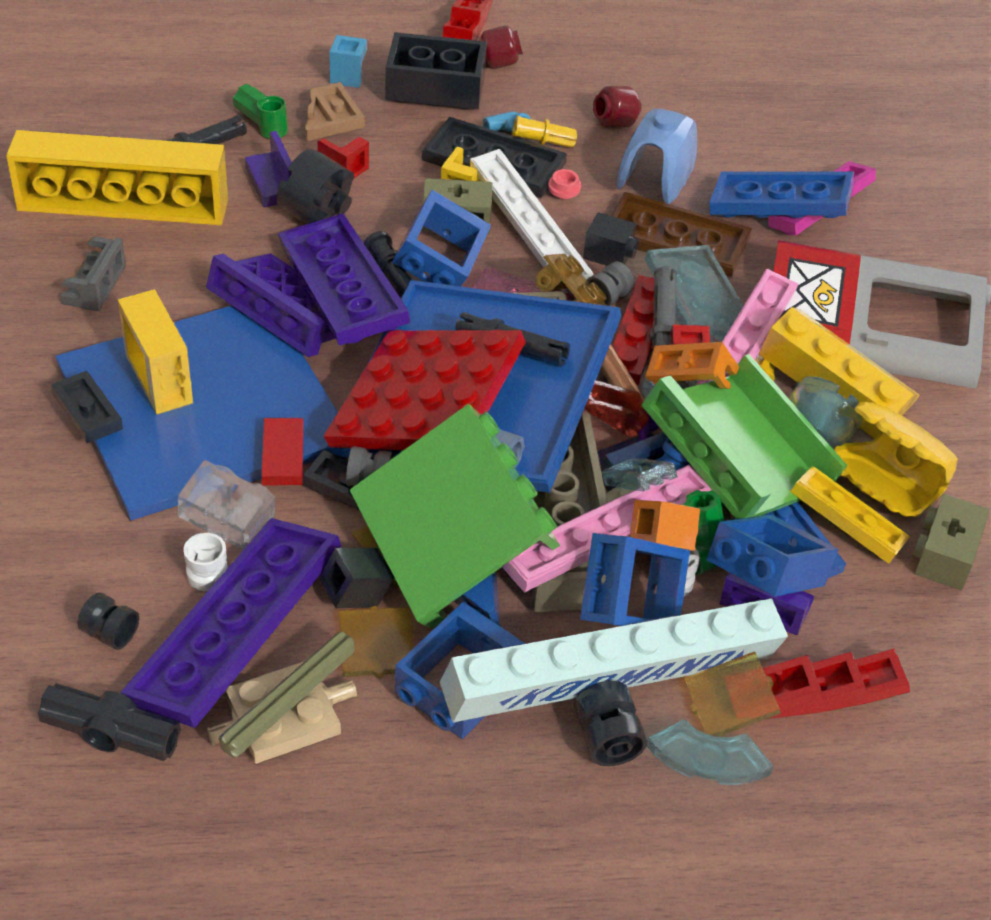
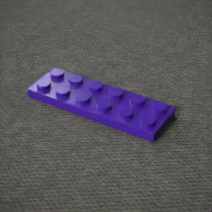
(343, 279)
(231, 622)

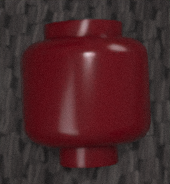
(502, 46)
(617, 106)

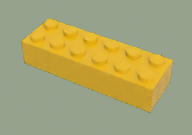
(118, 177)

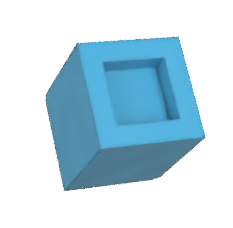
(346, 60)

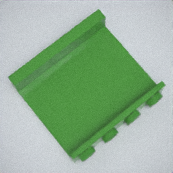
(743, 438)
(451, 512)

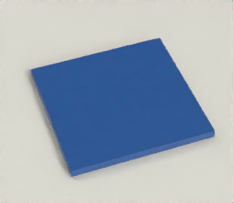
(236, 382)
(537, 396)

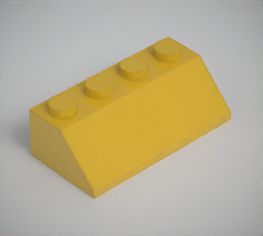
(807, 348)

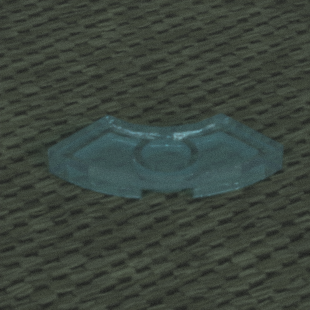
(710, 757)

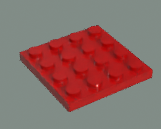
(420, 383)

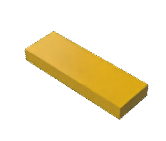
(850, 514)

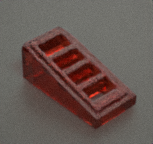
(617, 408)

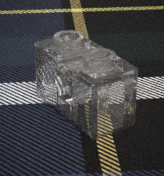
(225, 504)

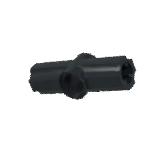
(109, 721)

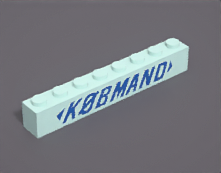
(630, 654)

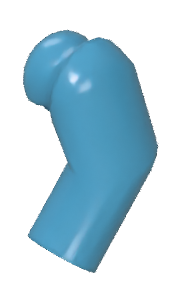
(502, 121)

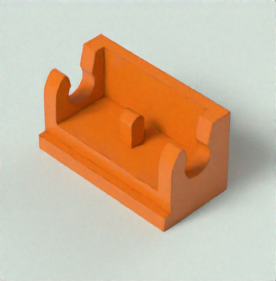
(692, 362)

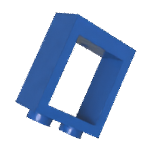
(452, 224)
(764, 556)
(615, 559)
(461, 627)

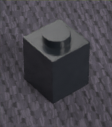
(610, 240)
(356, 577)

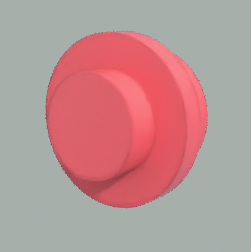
(564, 184)

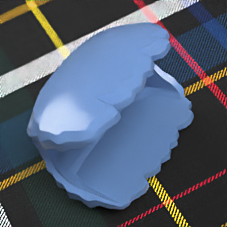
(675, 137)

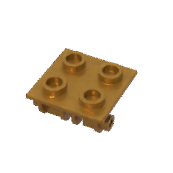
(566, 272)

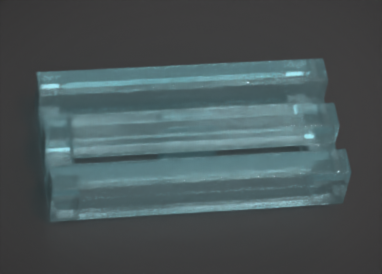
(642, 474)

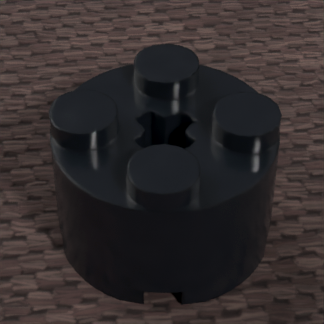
(315, 188)

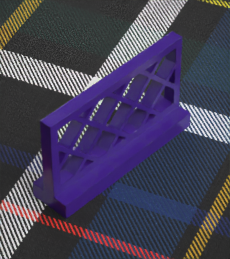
(271, 298)

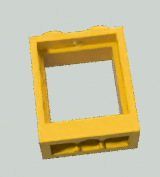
(155, 351)

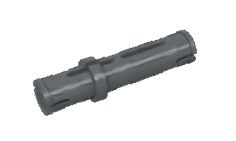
(663, 305)

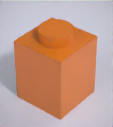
(665, 523)

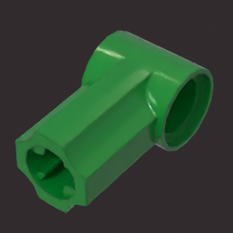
(264, 110)
(709, 519)

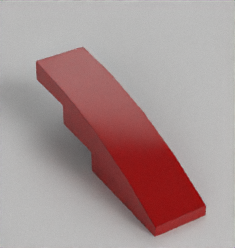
(467, 19)
(835, 682)

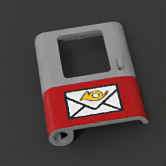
(837, 293)

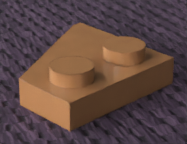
(332, 112)

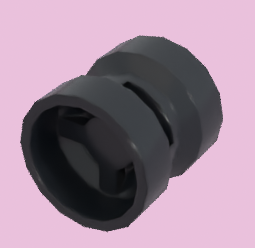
(111, 622)

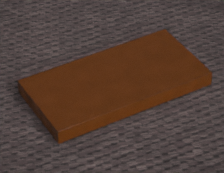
(674, 227)

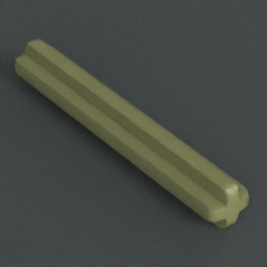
(286, 694)

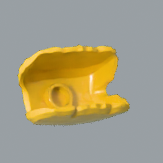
(901, 466)

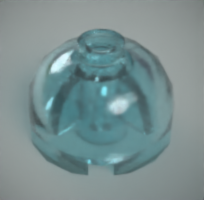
(827, 410)

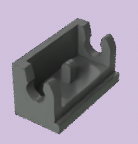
(96, 275)

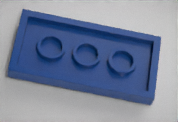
(782, 194)

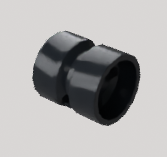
(610, 723)

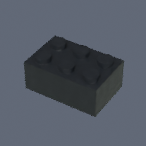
(435, 70)

